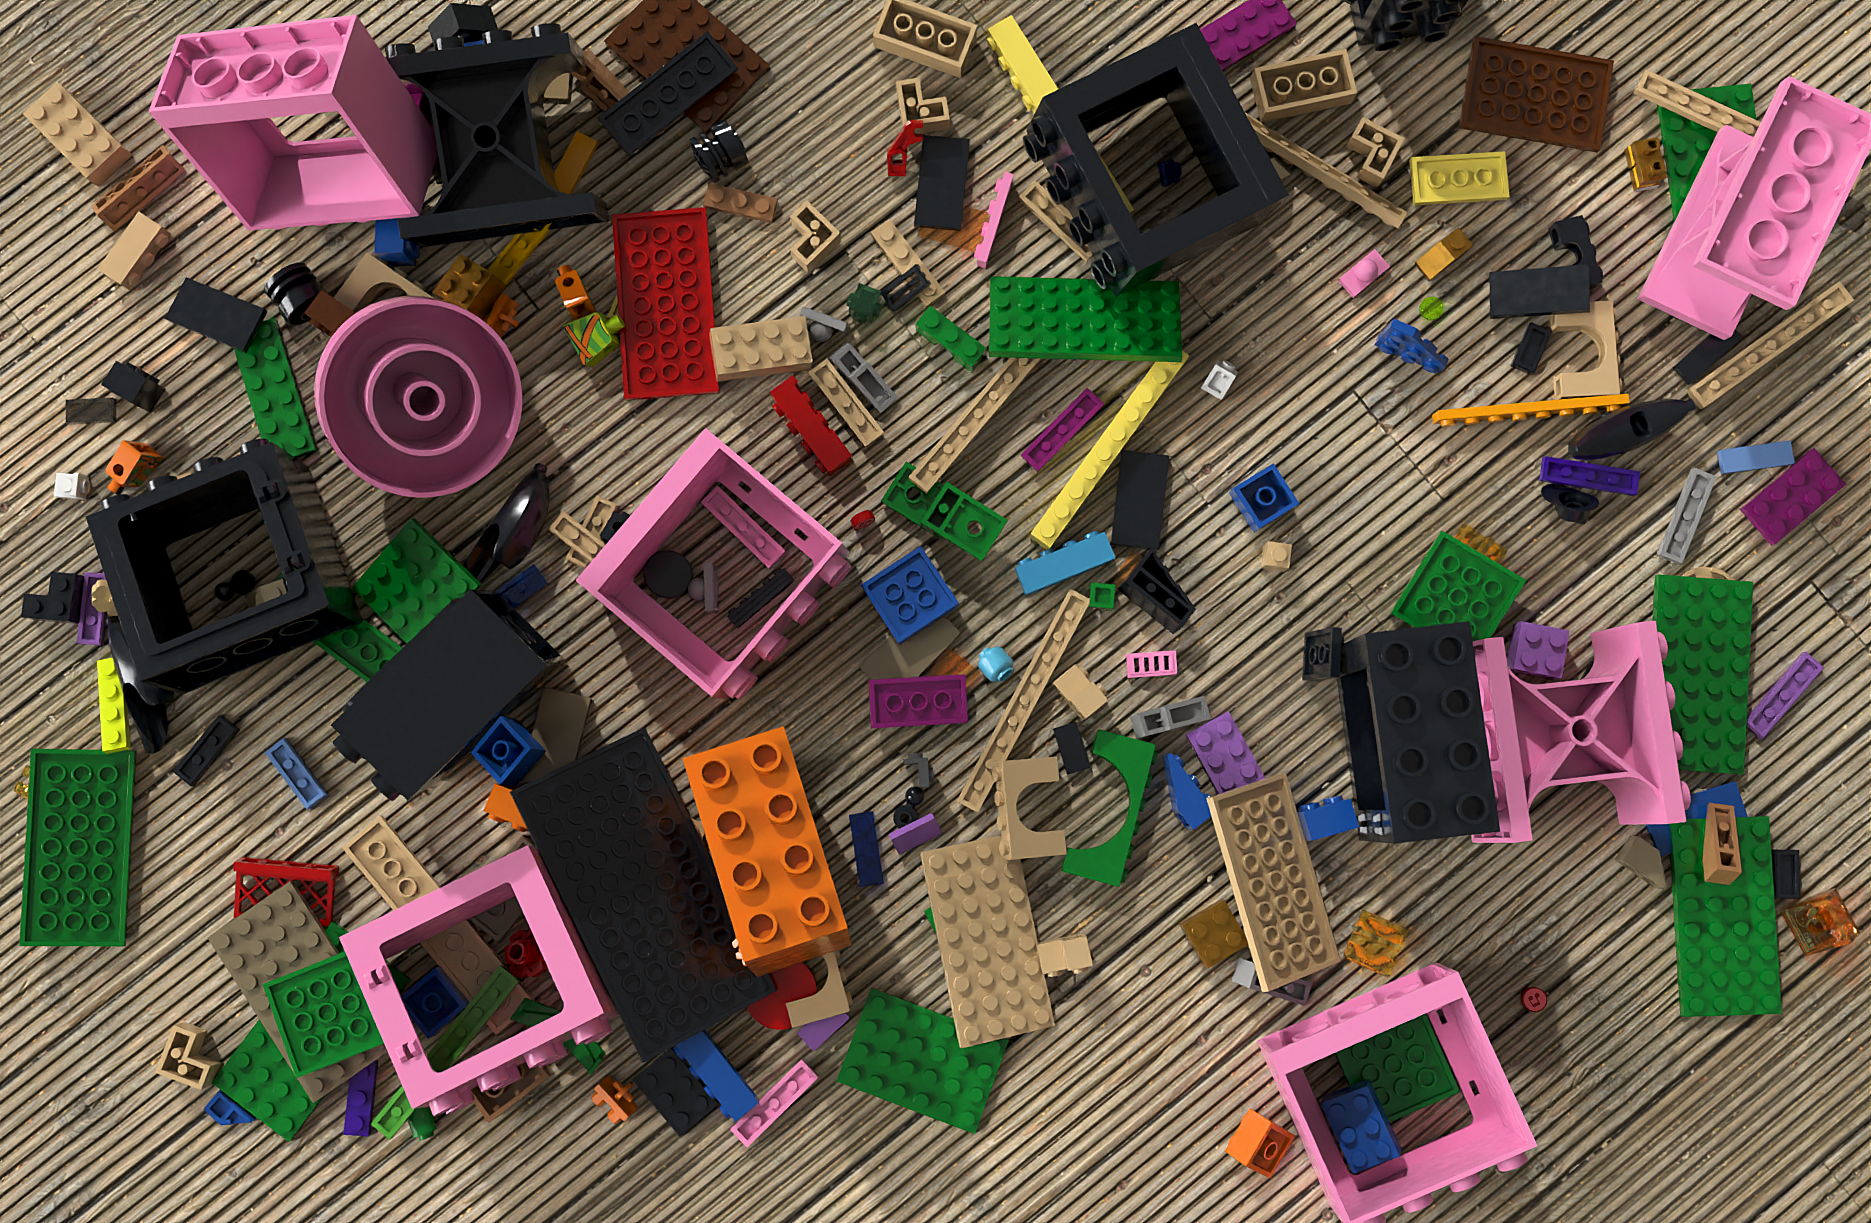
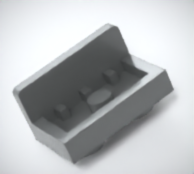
(926, 774)

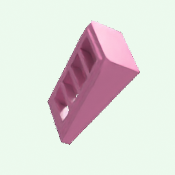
(1151, 655)

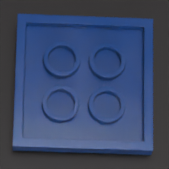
(910, 595)

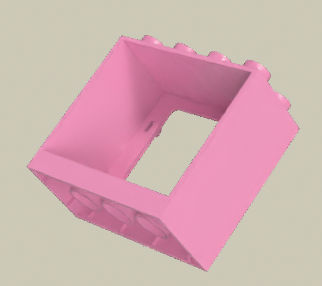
(231, 83)
(614, 568)
(584, 995)
(1493, 1137)

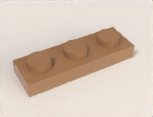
(740, 203)

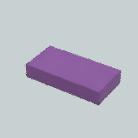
(915, 833)
(818, 1032)

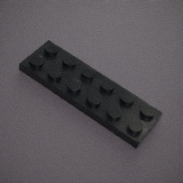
(667, 94)

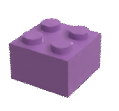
(1537, 650)

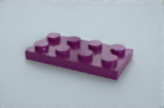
(1247, 30)
(1792, 496)
(918, 701)

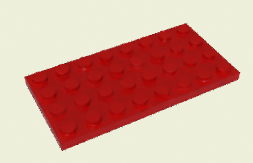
(665, 303)

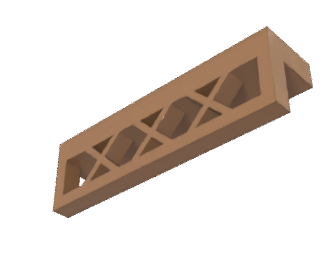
(138, 188)

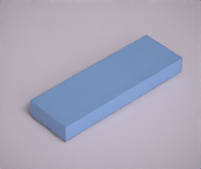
(1755, 457)
(296, 773)

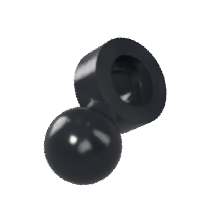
(240, 583)
(914, 797)

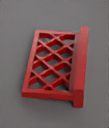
(285, 870)

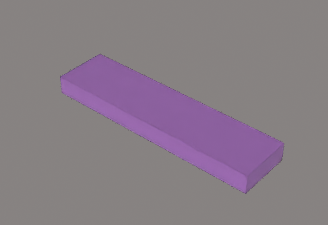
(1783, 695)

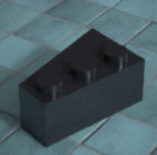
(1157, 593)

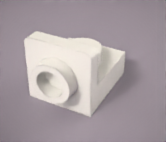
(1220, 379)
(71, 486)

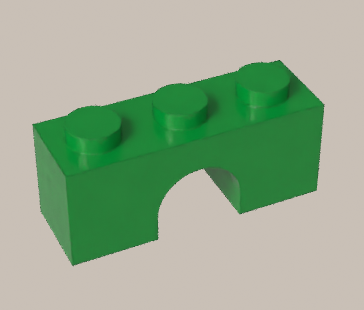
(942, 331)

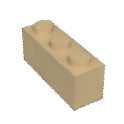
(134, 251)

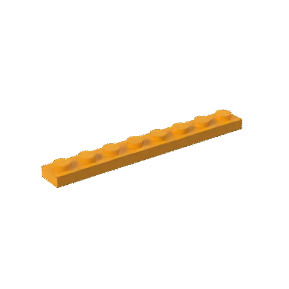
(1520, 411)

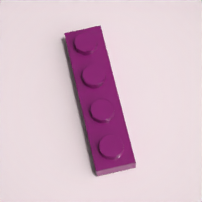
(1062, 430)

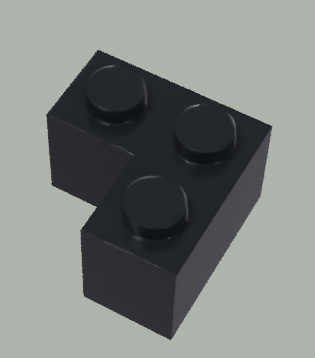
(463, 21)
(133, 385)
(60, 604)

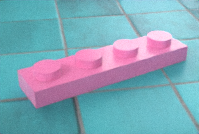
(996, 211)
(743, 527)
(774, 1102)

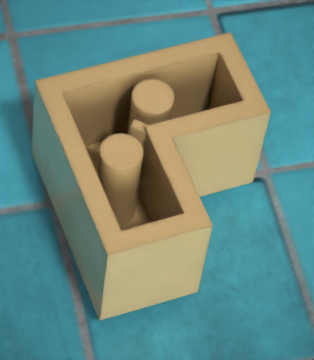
(913, 107)
(1378, 146)
(818, 237)
(1079, 692)
(1064, 953)
(182, 1057)

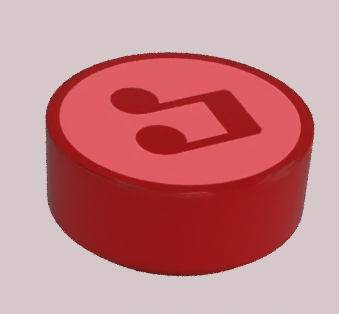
(862, 519)
(1533, 999)

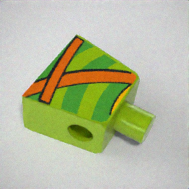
(594, 336)

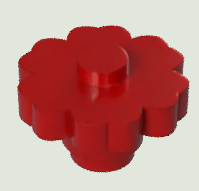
(524, 955)

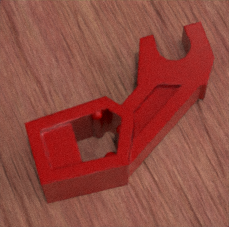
(907, 136)

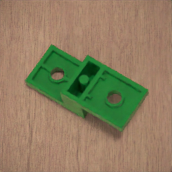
(945, 513)

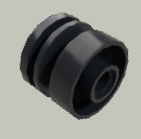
(721, 149)
(293, 291)

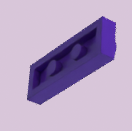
(361, 1102)

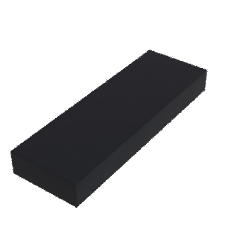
(1704, 356)
(206, 750)

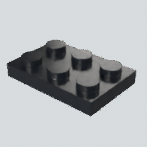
(1322, 654)
(675, 1092)

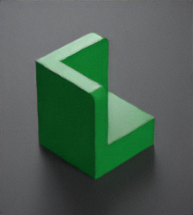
(1102, 596)

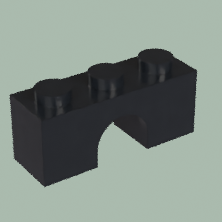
(1574, 236)

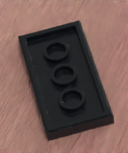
(941, 183)
(1539, 292)
(216, 315)
(1139, 500)

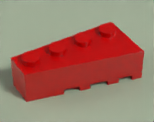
(810, 426)

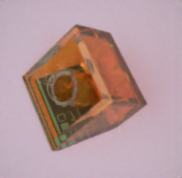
(1821, 922)

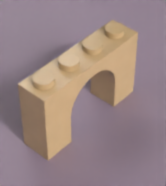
(371, 278)
(1601, 328)
(1016, 839)
(826, 1003)

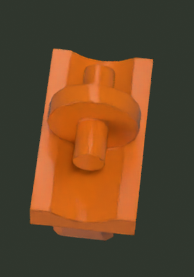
(502, 315)
(616, 1097)

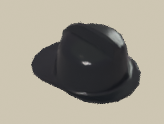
(1570, 503)

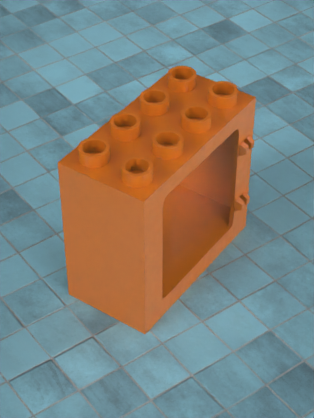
(767, 852)

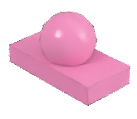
(1363, 273)

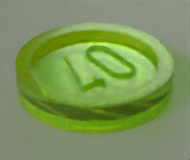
(1431, 308)

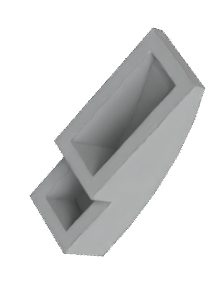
(863, 377)
(1170, 717)

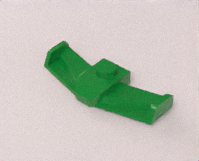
(533, 1013)

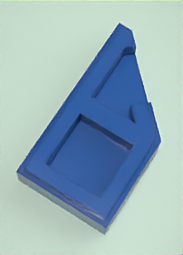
(227, 1111)

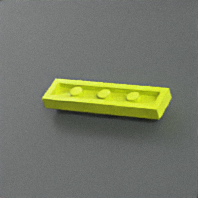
(113, 709)

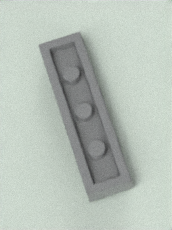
(1686, 516)

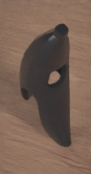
(1628, 428)
(513, 528)
(143, 700)

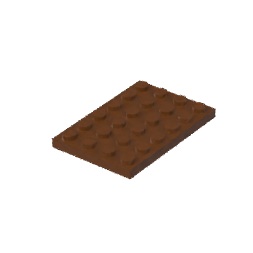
(663, 29)
(1536, 94)

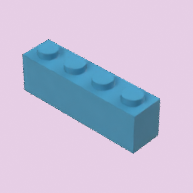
(1065, 563)

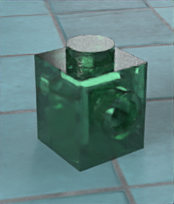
(864, 304)

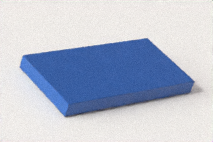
(1723, 794)

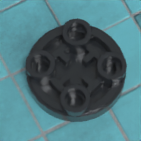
(668, 574)

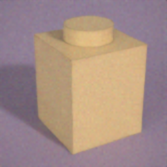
(1276, 556)

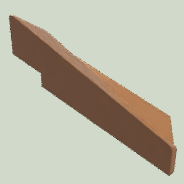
(601, 83)

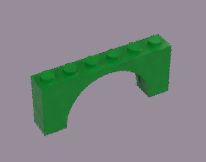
(1132, 761)

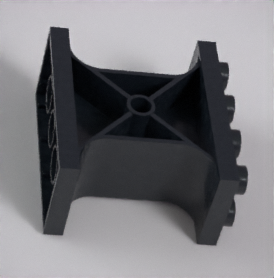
(486, 98)

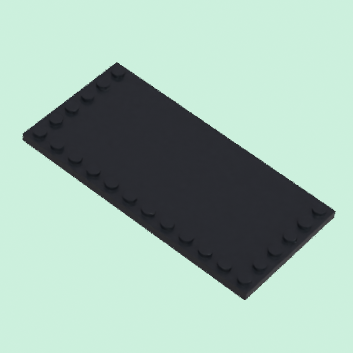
(640, 892)

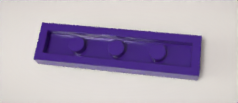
(1589, 476)

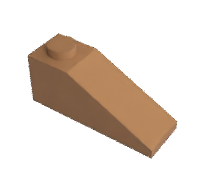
(1721, 845)

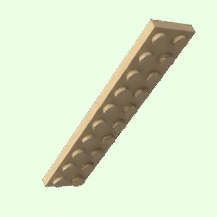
(402, 879)

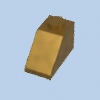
(1444, 254)

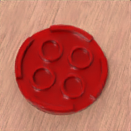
(791, 985)

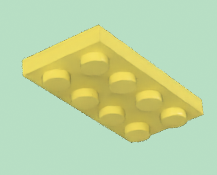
(1459, 178)

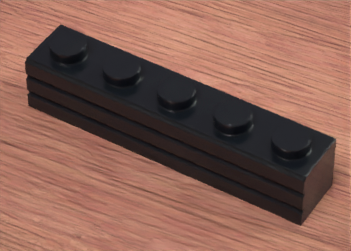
(760, 597)

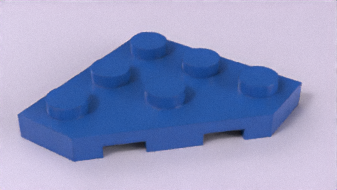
(1406, 342)

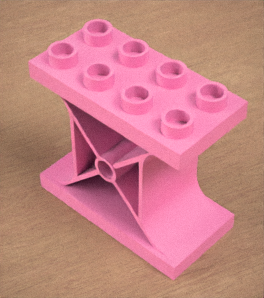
(1760, 210)
(1590, 729)

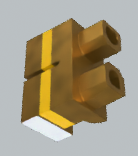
(1646, 164)

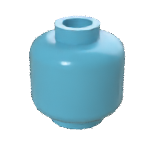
(995, 664)

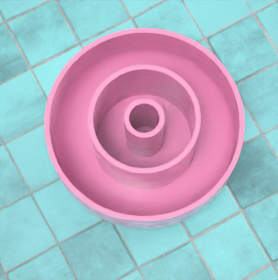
(418, 396)

